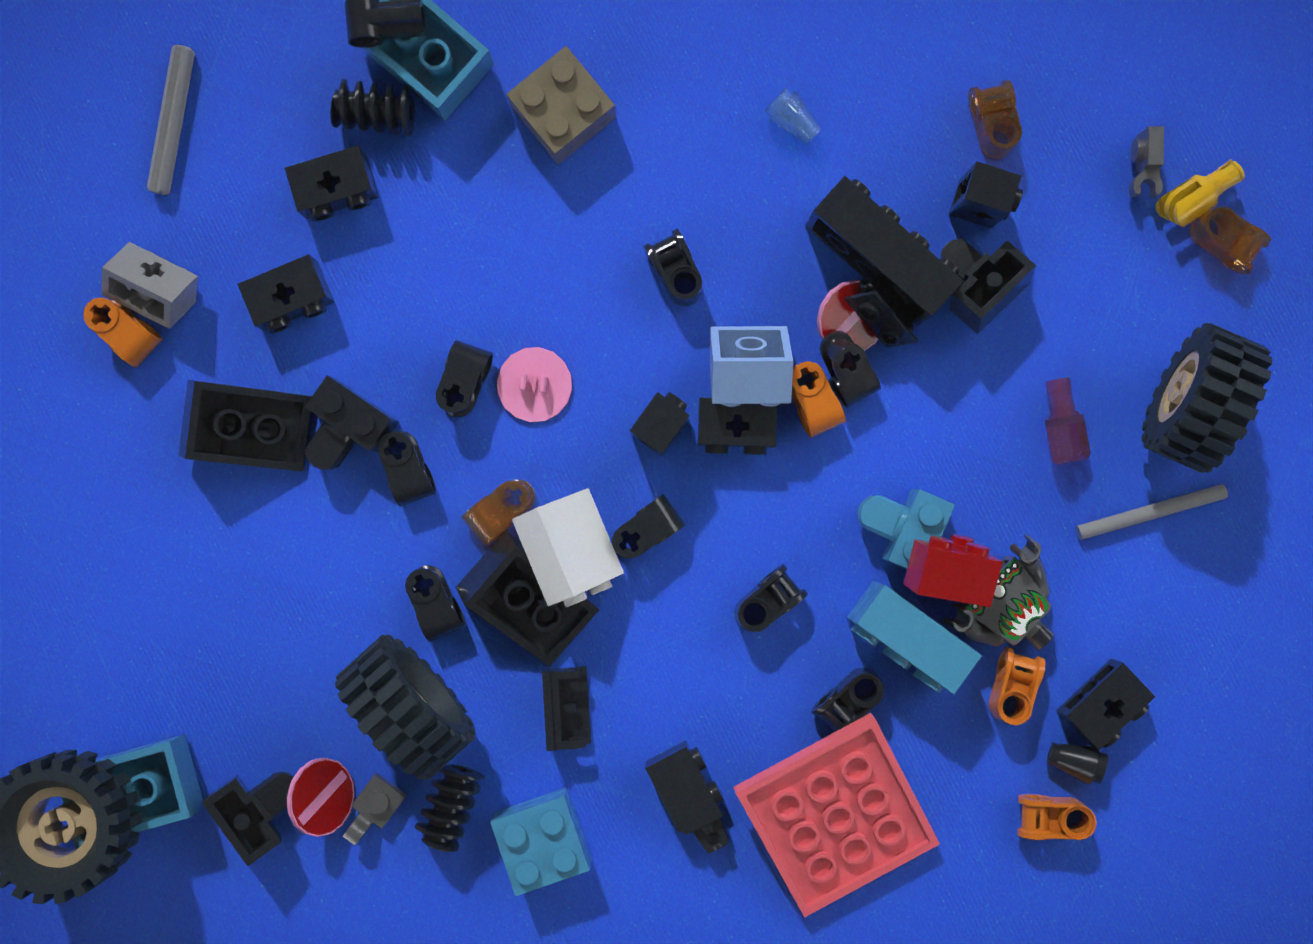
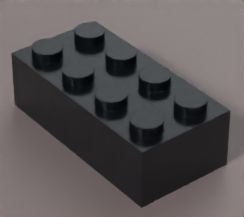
(880, 247)

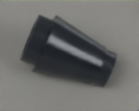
(1078, 761)

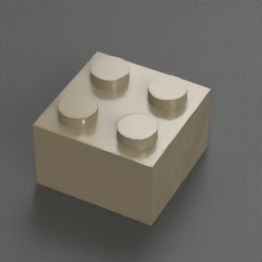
(562, 105)

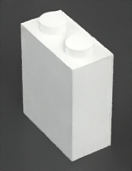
(568, 548)

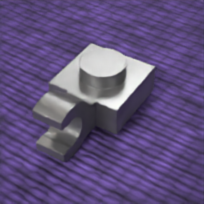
(1148, 154)
(376, 805)

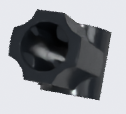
(375, 21)

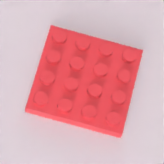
(837, 815)

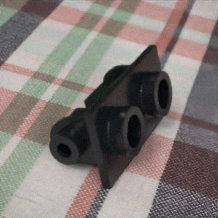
(884, 319)

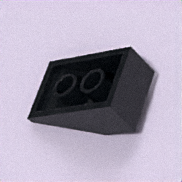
(244, 426)
(509, 598)

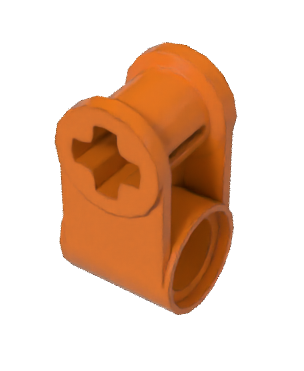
(125, 333)
(817, 406)
(1017, 684)
(1046, 818)

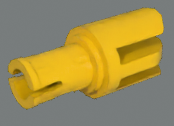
(1198, 194)

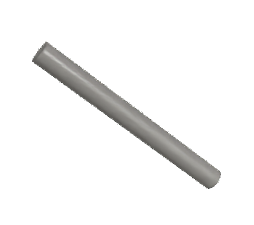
(1151, 512)

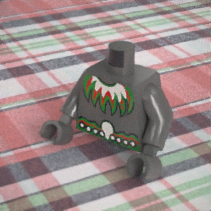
(1016, 605)

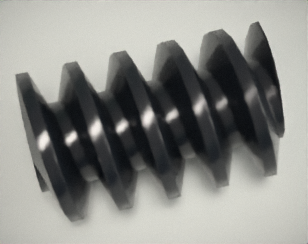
(373, 109)
(449, 807)

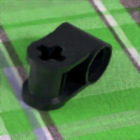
(673, 261)
(848, 368)
(464, 372)
(407, 476)
(651, 524)
(770, 598)
(435, 611)
(846, 702)

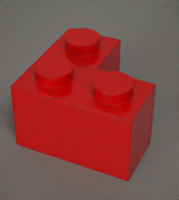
(953, 570)

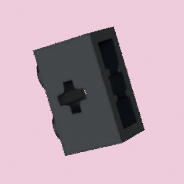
(313, 179)
(986, 195)
(265, 291)
(660, 422)
(715, 437)
(1087, 711)

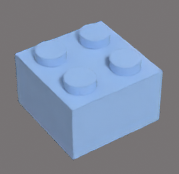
(750, 365)

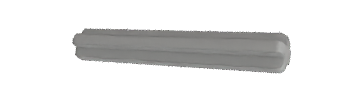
(170, 120)

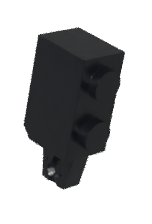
(688, 796)

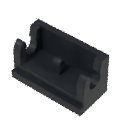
(566, 708)

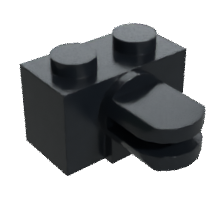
(988, 281)
(346, 422)
(248, 815)

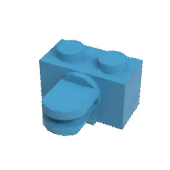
(918, 519)

